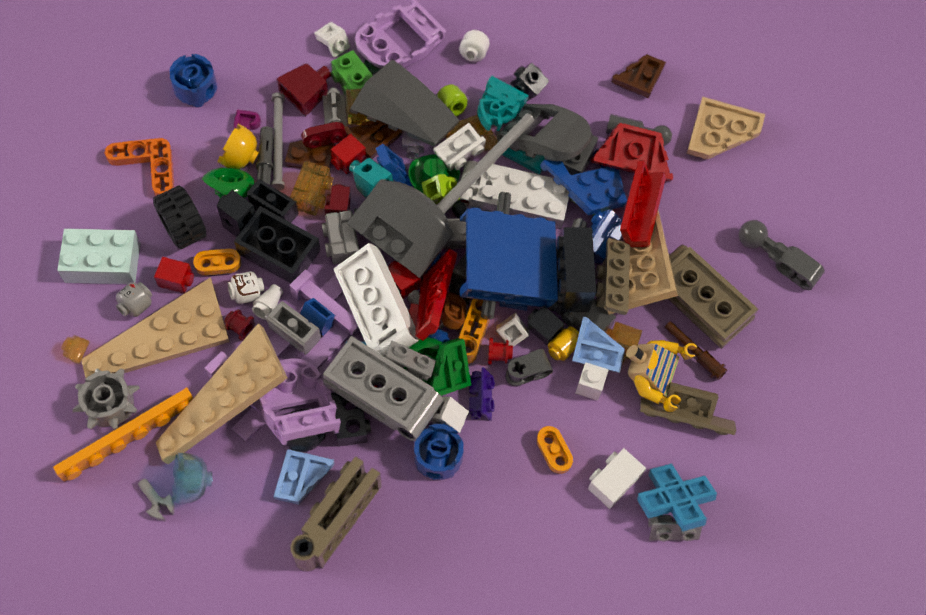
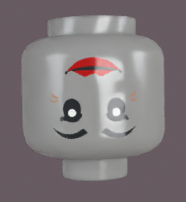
(133, 299)

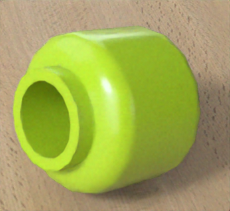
(453, 98)

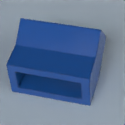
(318, 315)

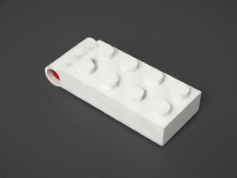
(530, 193)
(375, 300)

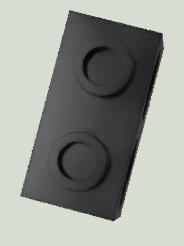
(348, 418)

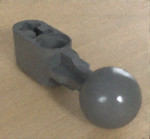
(789, 260)

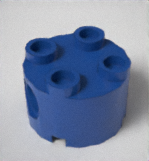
(193, 79)
(438, 452)

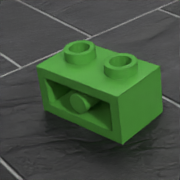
(350, 72)

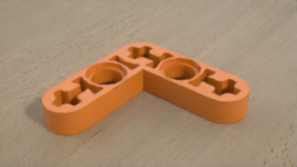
(150, 154)

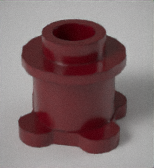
(239, 323)

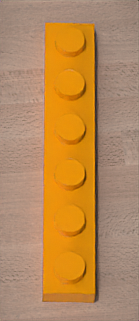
(119, 438)

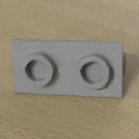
(334, 107)
(417, 364)
(664, 530)

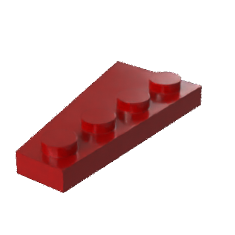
(433, 294)

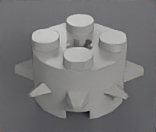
(93, 400)

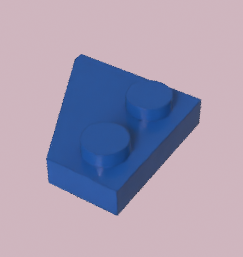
(393, 164)

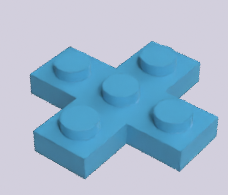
(677, 497)

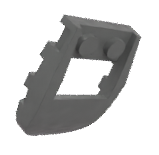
(558, 140)

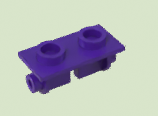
(483, 404)

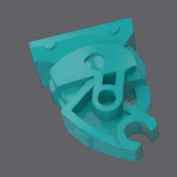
(499, 103)

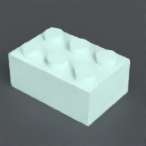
(99, 256)

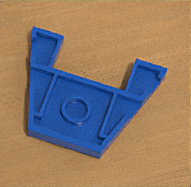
(592, 189)

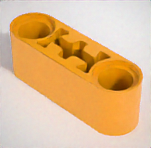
(476, 341)

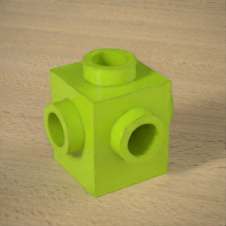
(438, 187)

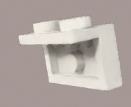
(460, 147)

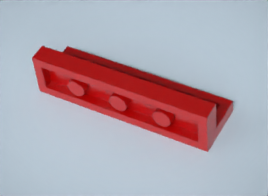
(642, 206)

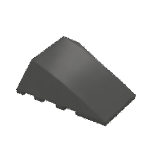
(404, 104)

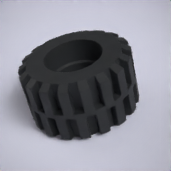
(179, 217)

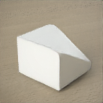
(512, 330)

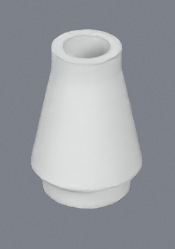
(267, 301)

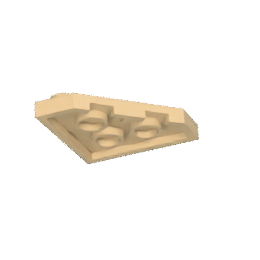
(722, 127)

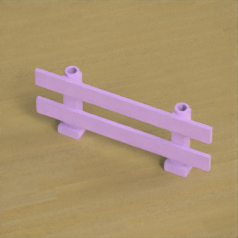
(344, 327)

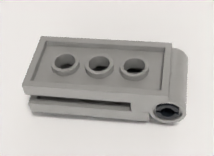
(407, 416)

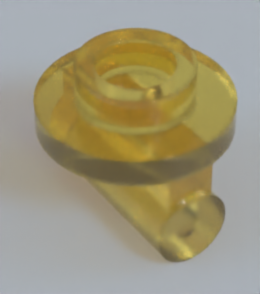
(74, 348)

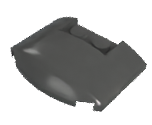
(403, 225)

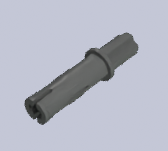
(264, 162)

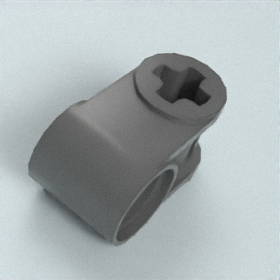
(532, 367)

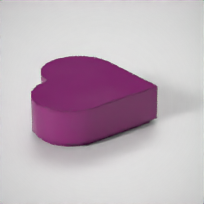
(248, 119)

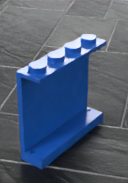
(510, 258)

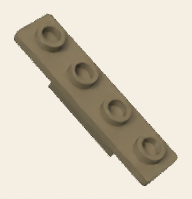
(613, 278)
(694, 409)

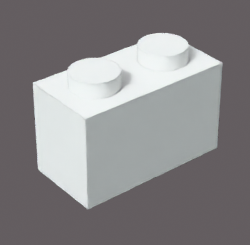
(616, 477)

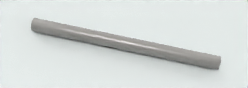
(477, 171)

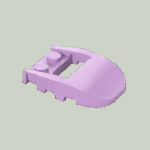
(380, 48)
(300, 387)

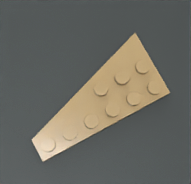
(651, 271)
(176, 330)
(235, 386)

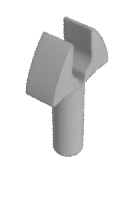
(156, 500)

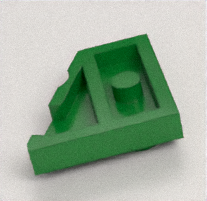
(451, 367)

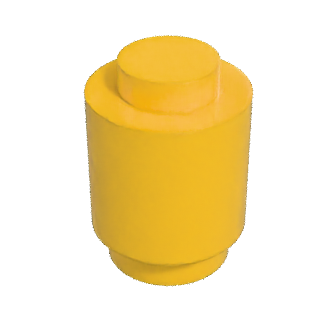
(563, 344)

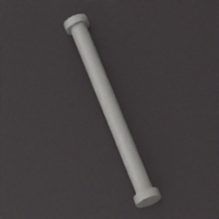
(278, 99)

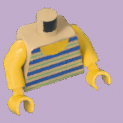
(654, 368)

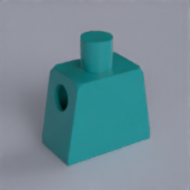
(368, 175)

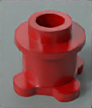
(499, 351)

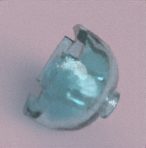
(189, 478)

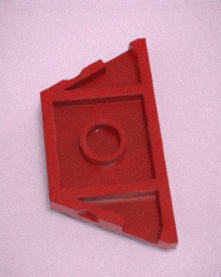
(629, 145)

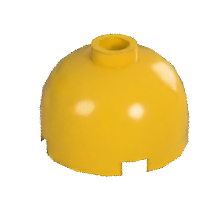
(239, 149)

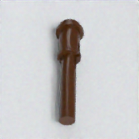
(704, 357)

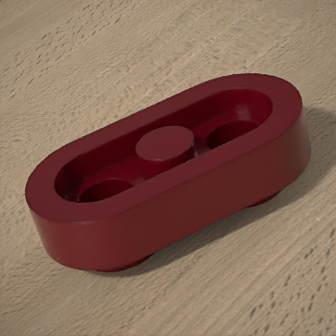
(323, 134)

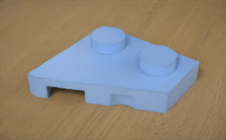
(597, 348)
(300, 475)

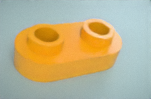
(217, 260)
(555, 450)

